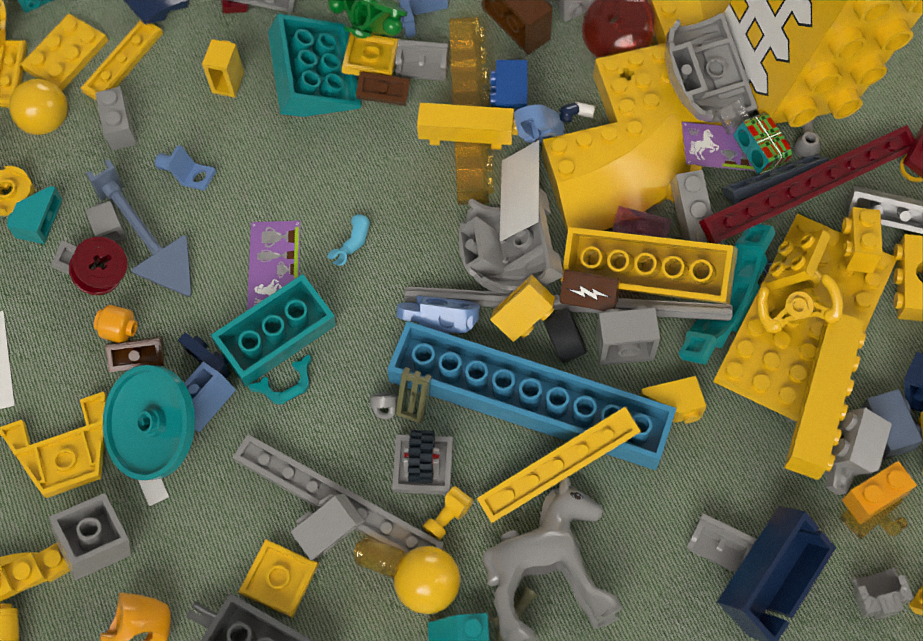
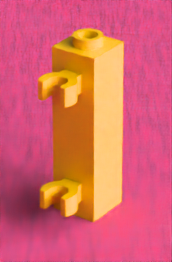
(466, 124)

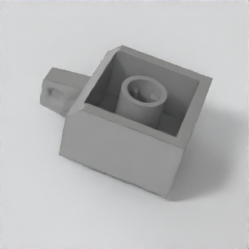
(858, 449)

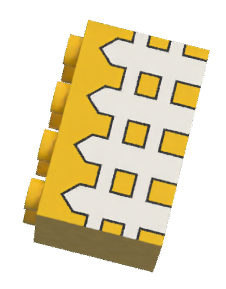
(817, 53)

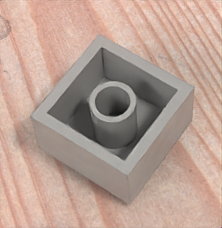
(627, 335)
(90, 536)

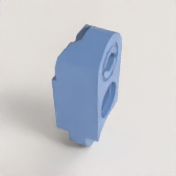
(538, 123)
(441, 313)

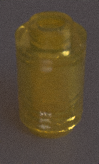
(378, 556)

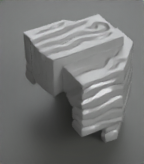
(881, 594)

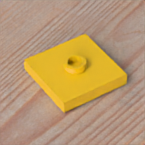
(370, 55)
(278, 578)

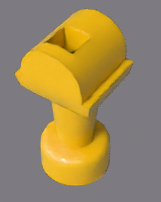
(456, 506)

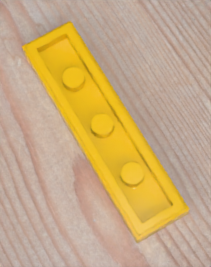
(122, 59)

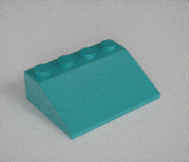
(309, 66)

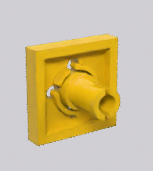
(798, 261)

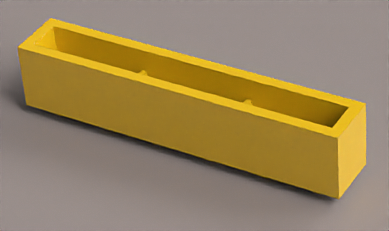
(825, 396)

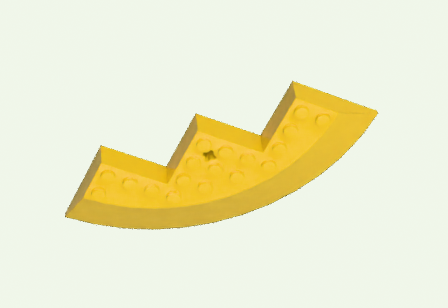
(642, 145)

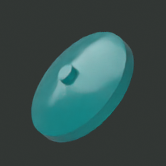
(148, 422)

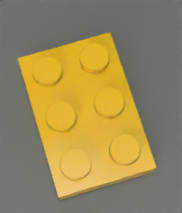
(64, 51)

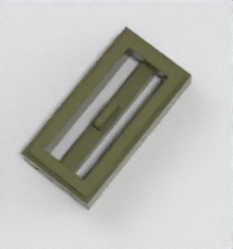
(416, 379)

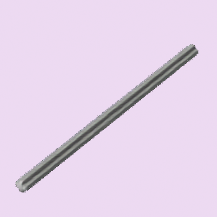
(672, 309)

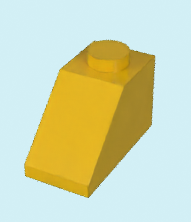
(681, 394)

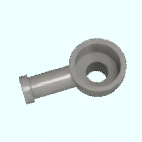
(802, 147)

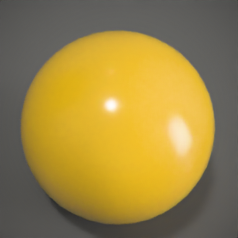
(38, 106)
(427, 580)

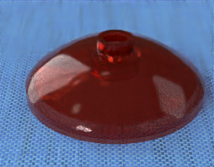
(630, 32)

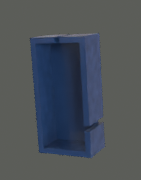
(776, 574)

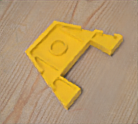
(65, 459)

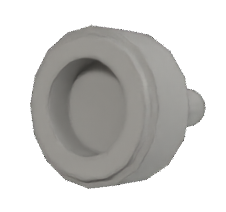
(384, 400)

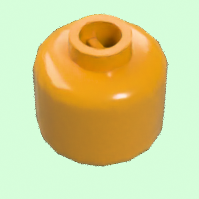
(115, 323)

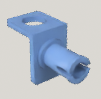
(184, 168)

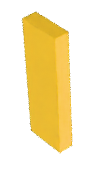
(11, 56)

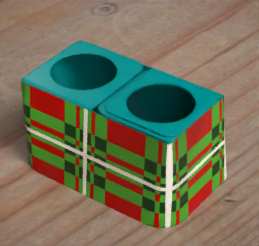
(763, 143)

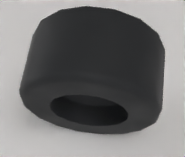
(565, 335)

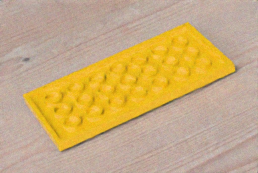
(777, 365)

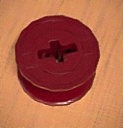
(99, 280)

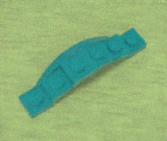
(749, 265)

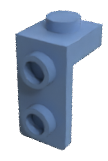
(417, 7)

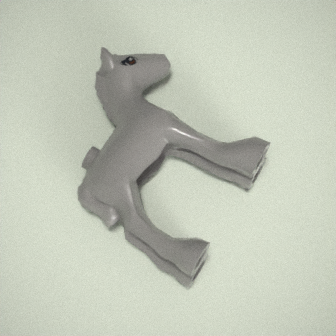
(542, 552)

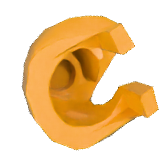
(139, 615)

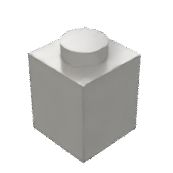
(106, 221)

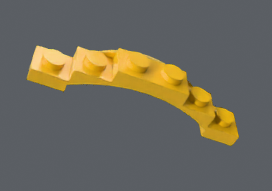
(29, 569)

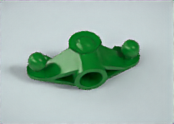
(370, 17)

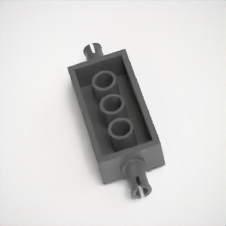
(241, 623)

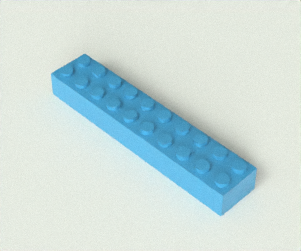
(527, 392)

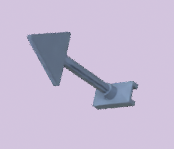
(167, 265)

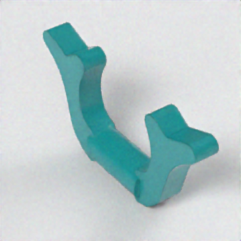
(290, 393)

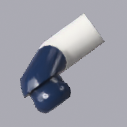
(576, 108)

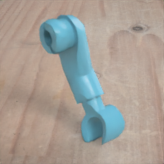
(358, 237)

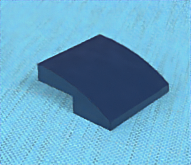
(155, 10)

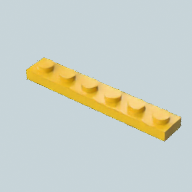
(559, 464)

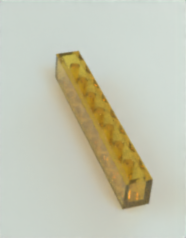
(467, 90)

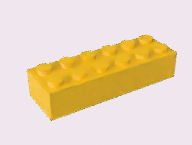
(654, 264)

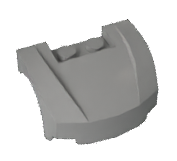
(706, 68)
(510, 262)

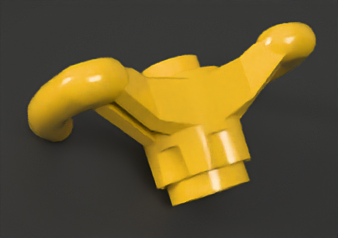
(801, 305)

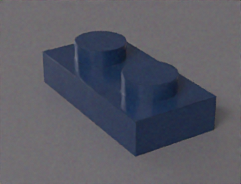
(198, 349)

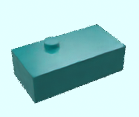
(274, 330)

